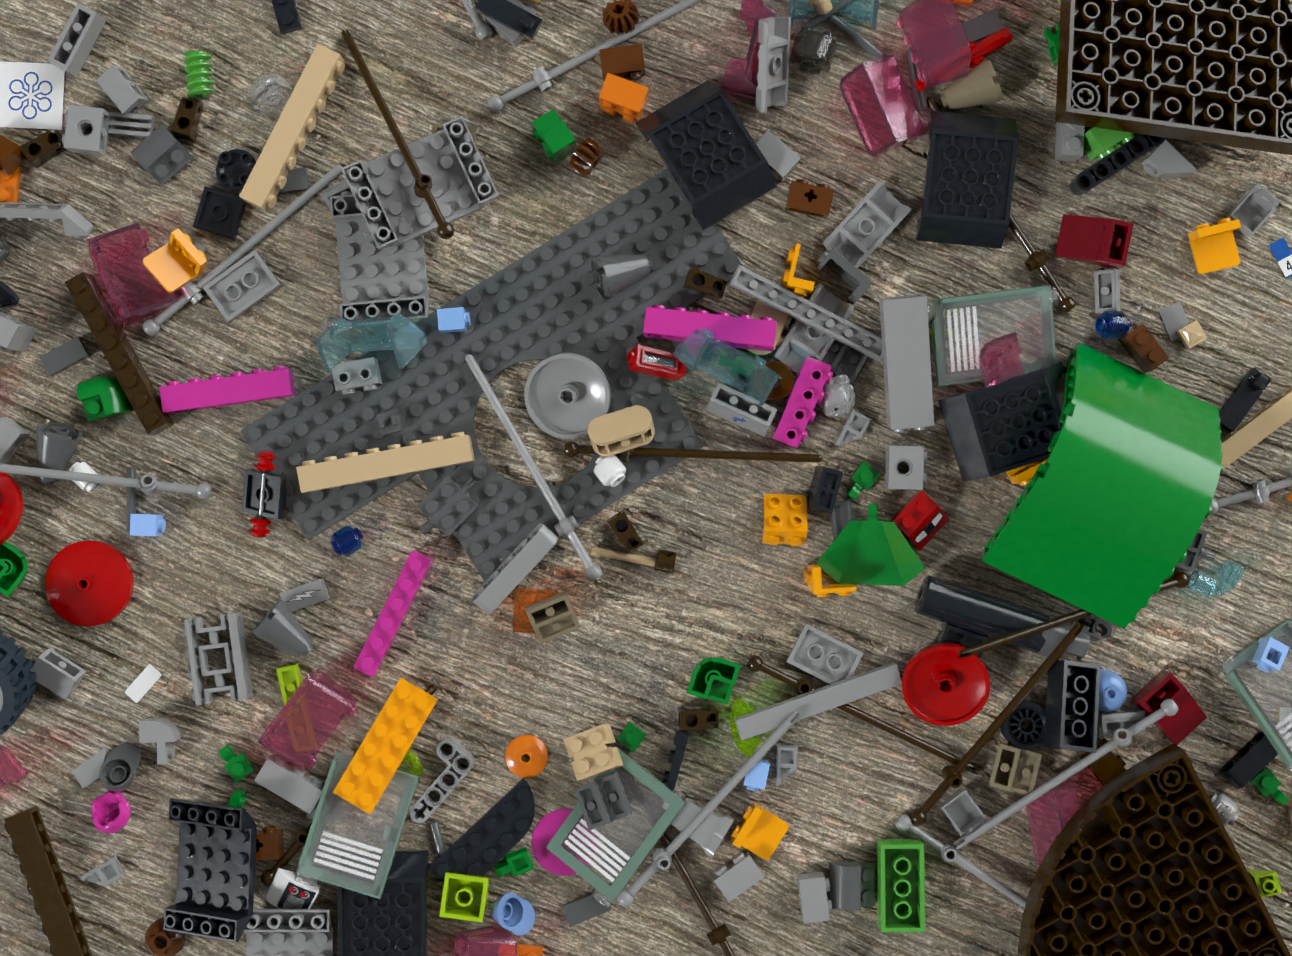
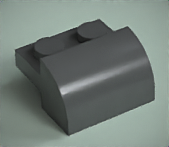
(161, 154)
(852, 884)

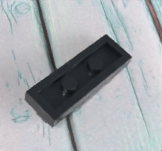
(510, 16)
(1242, 399)

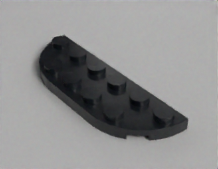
(490, 835)

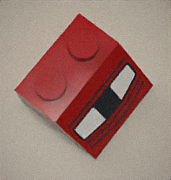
(920, 519)

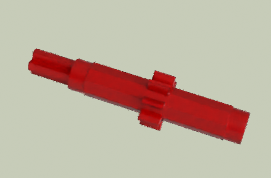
(980, 50)

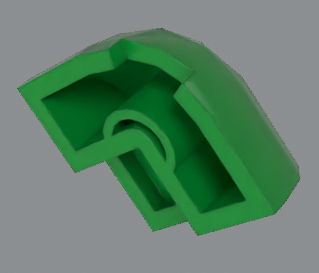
(103, 398)
(12, 569)
(714, 679)

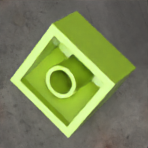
(464, 897)

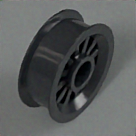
(1033, 741)

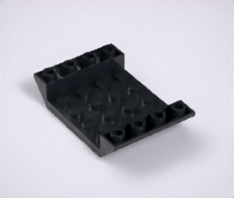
(708, 153)
(968, 179)
(1006, 422)
(213, 870)
(390, 924)

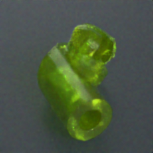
(415, 763)

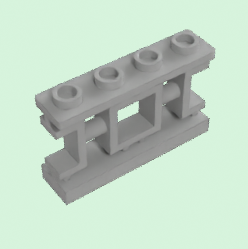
(235, 656)

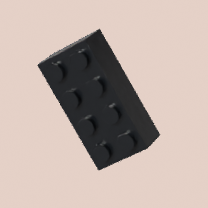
(1072, 706)

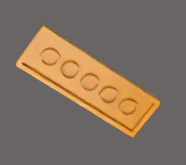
(385, 746)

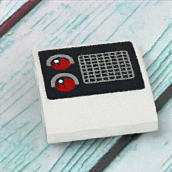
(289, 894)

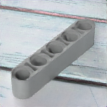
(514, 568)

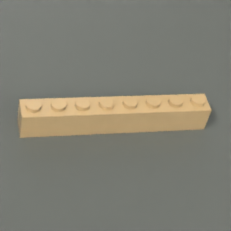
(293, 128)
(385, 463)

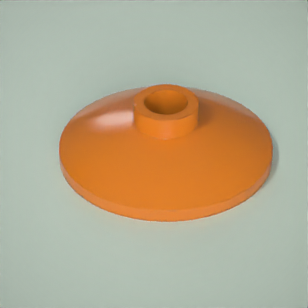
(526, 745)

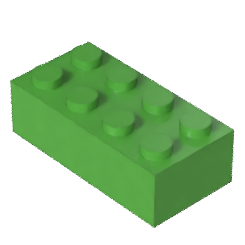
(1101, 142)
(900, 885)

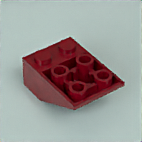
(1094, 240)
(1165, 687)

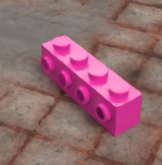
(802, 400)

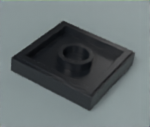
(219, 213)

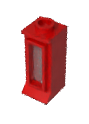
(655, 363)

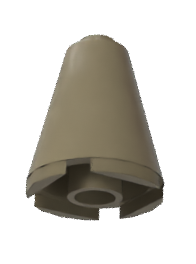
(975, 89)

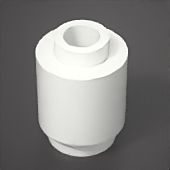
(84, 468)

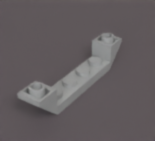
(73, 222)

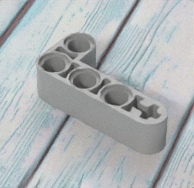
(440, 784)

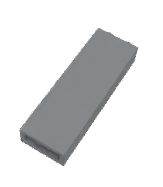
(906, 362)

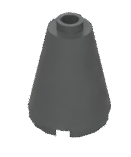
(618, 272)
(55, 447)
(283, 631)

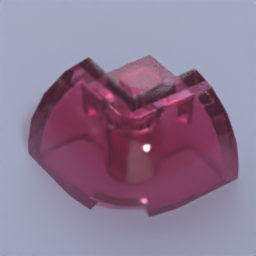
(1000, 360)

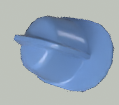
(513, 913)

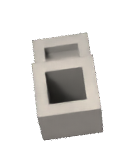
(161, 732)

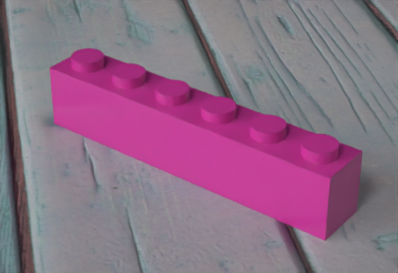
(734, 331)
(228, 390)
(394, 613)

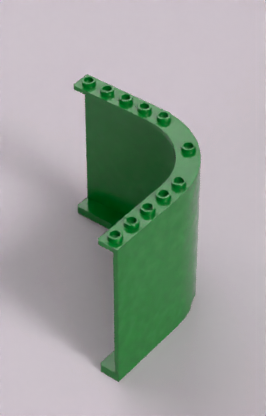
(1116, 493)

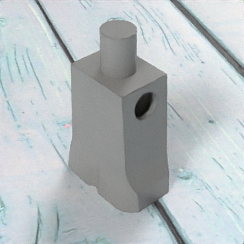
(710, 832)

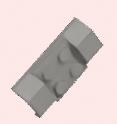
(773, 62)
(867, 225)
(804, 340)

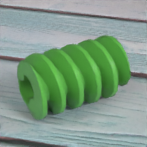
(198, 74)

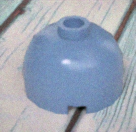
(1111, 692)

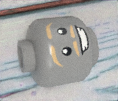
(1225, 808)

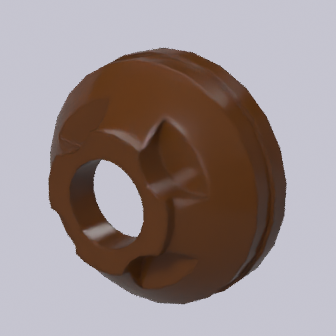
(786, 380)
(175, 940)

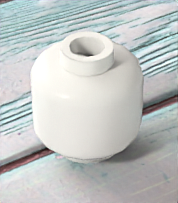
(610, 470)

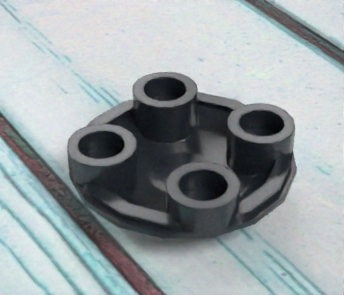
(234, 168)

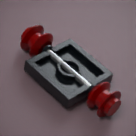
(263, 494)

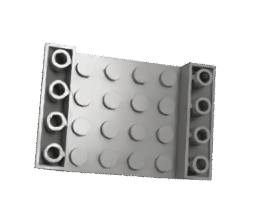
(387, 186)
(374, 279)
(290, 932)

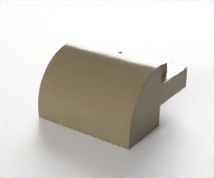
(552, 617)
(1015, 769)

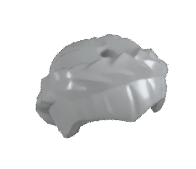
(838, 397)

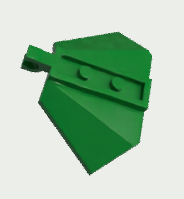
(871, 553)

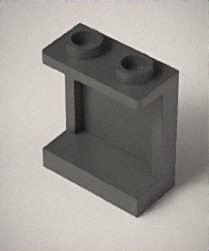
(846, 271)

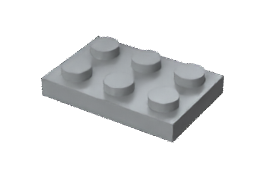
(242, 286)
(823, 655)

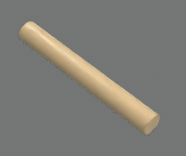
(623, 556)

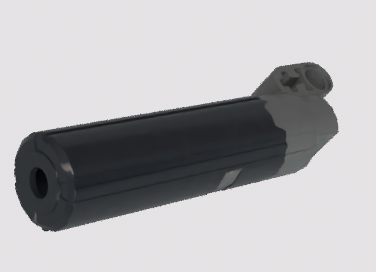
(999, 617)

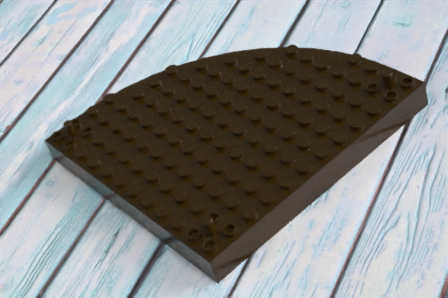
(1179, 69)
(1147, 875)

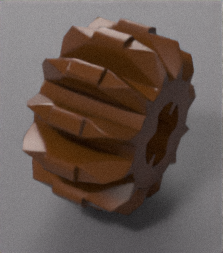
(620, 16)
(586, 157)

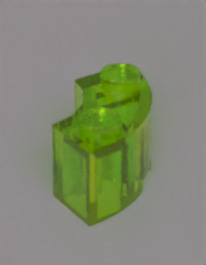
(738, 708)

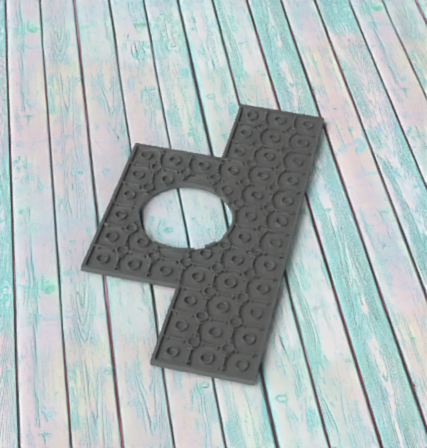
(516, 316)

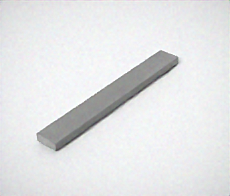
(807, 312)
(818, 700)

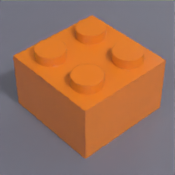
(623, 98)

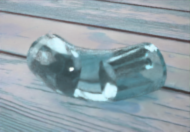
(1219, 583)

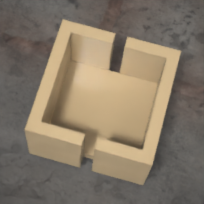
(591, 752)

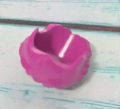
(110, 812)

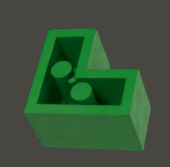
(555, 135)

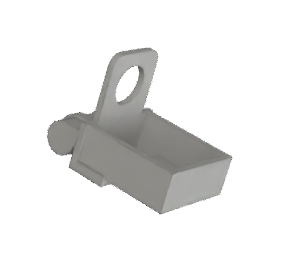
(1254, 208)
(963, 813)

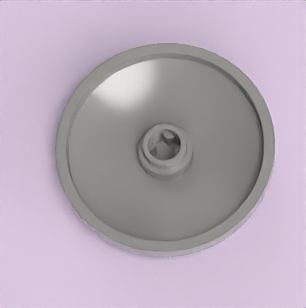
(566, 394)

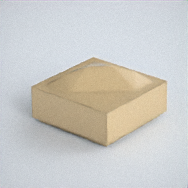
(1191, 334)

